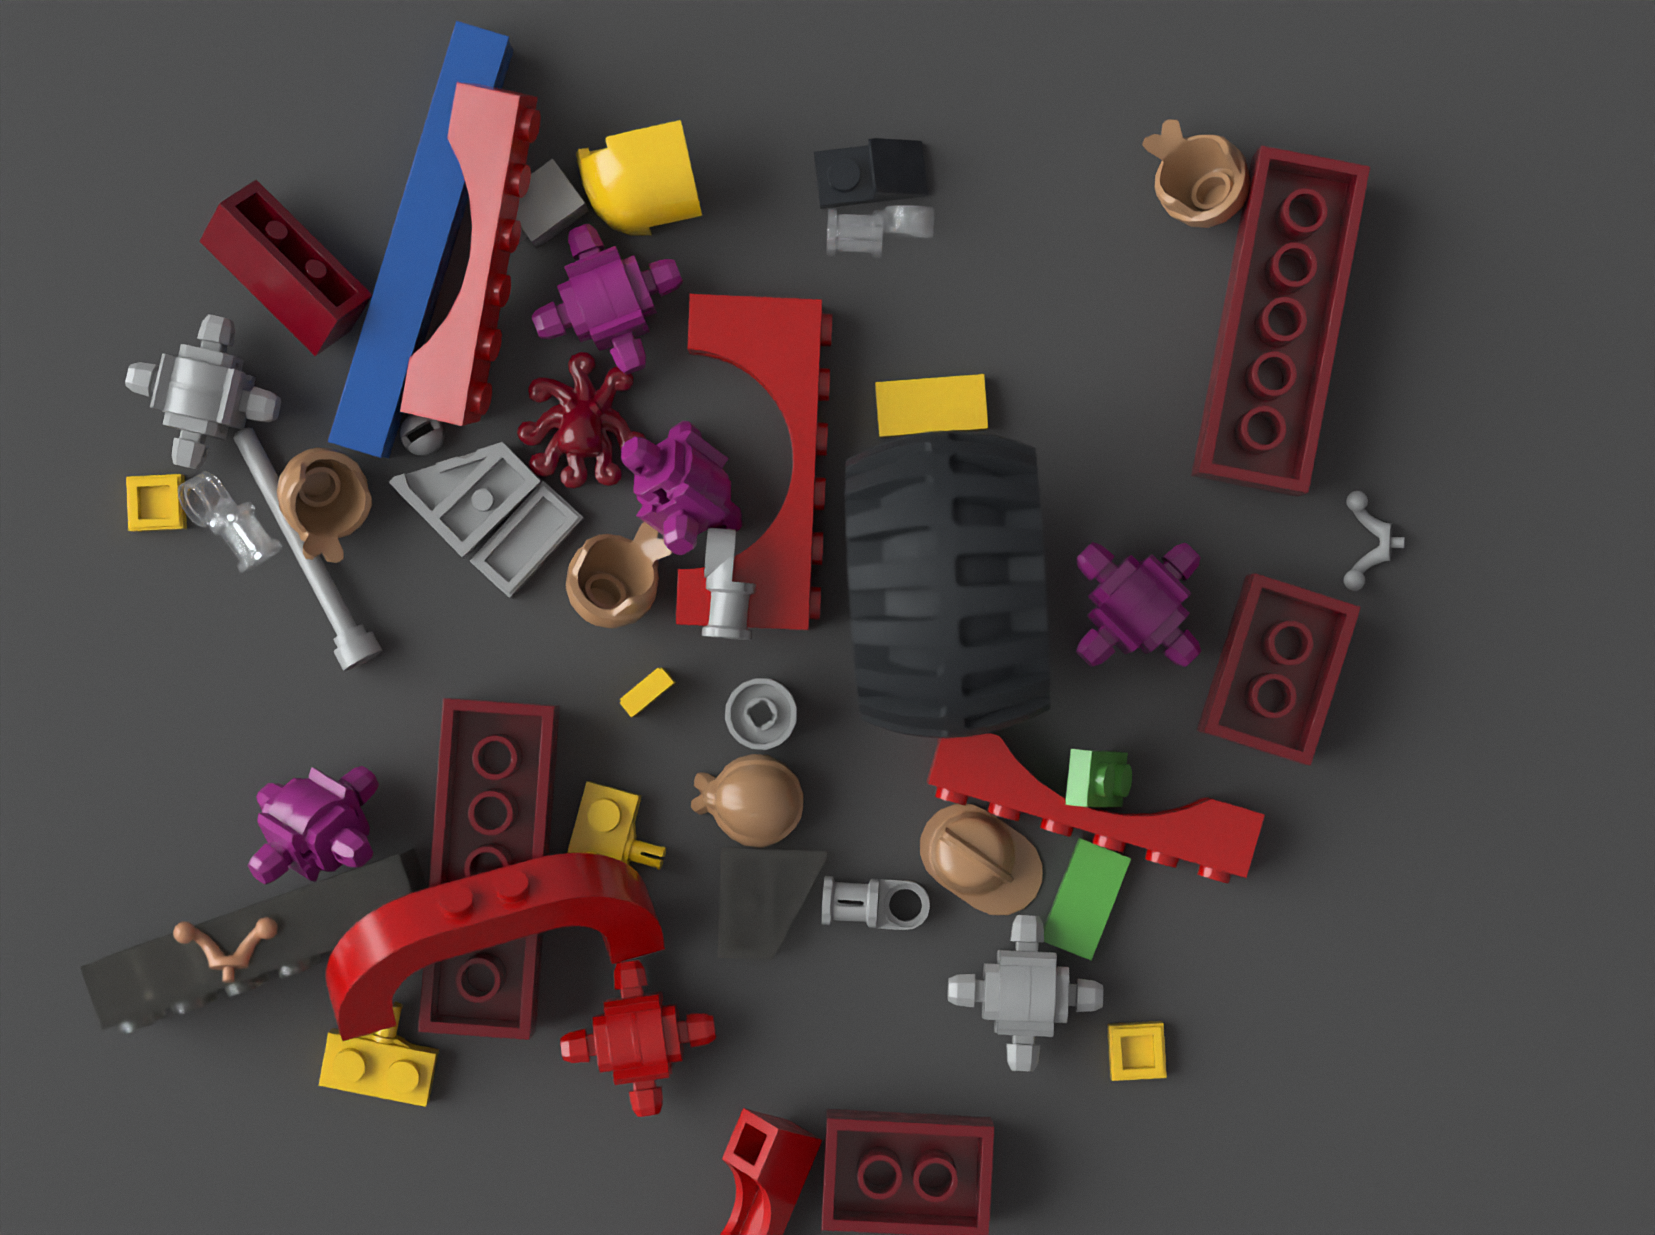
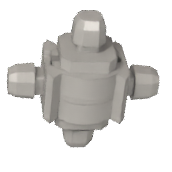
(203, 392)
(1025, 993)

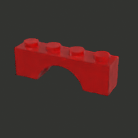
(769, 1170)

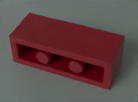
(285, 267)

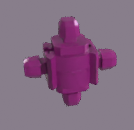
(607, 299)
(681, 486)
(1138, 604)
(314, 825)

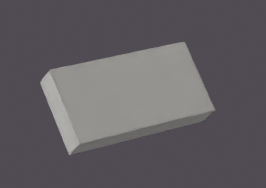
(527, 539)

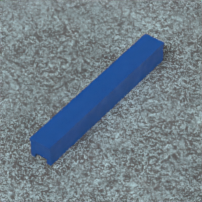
(415, 254)

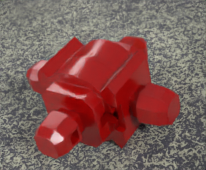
(638, 1038)

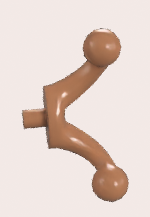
(265, 928)

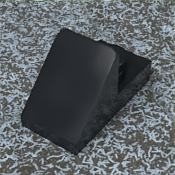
(871, 173)

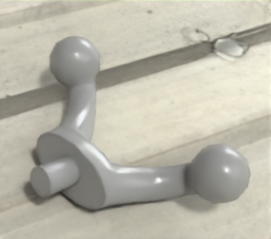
(1357, 502)

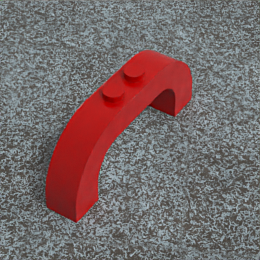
(483, 913)

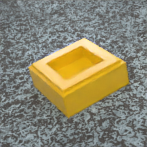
(155, 503)
(647, 691)
(1137, 1050)

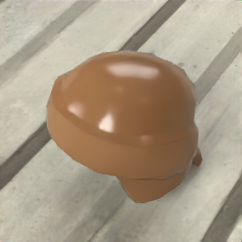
(1199, 176)
(323, 500)
(616, 578)
(752, 799)

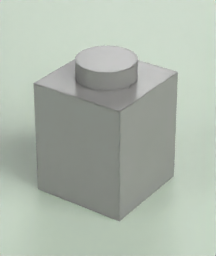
(548, 205)

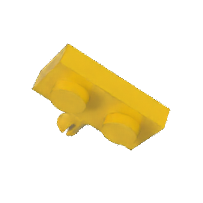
(608, 827)
(380, 1065)

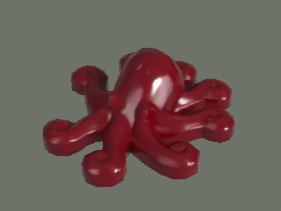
(582, 423)

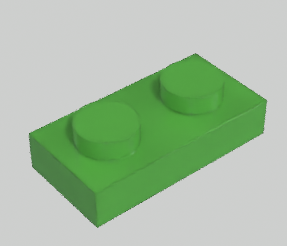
(1098, 778)

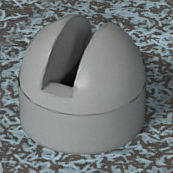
(426, 444)

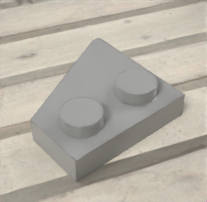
(468, 493)

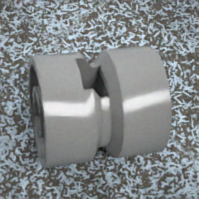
(761, 713)

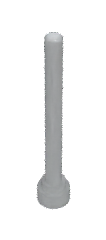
(352, 641)

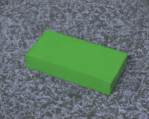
(1085, 898)

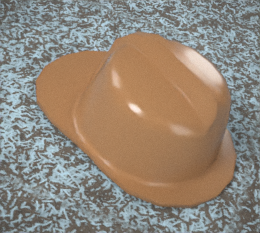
(981, 859)

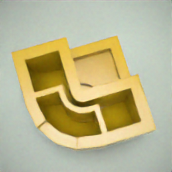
(641, 179)

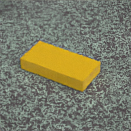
(931, 405)

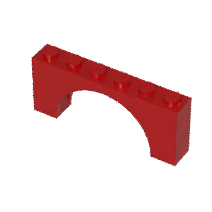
(780, 349)

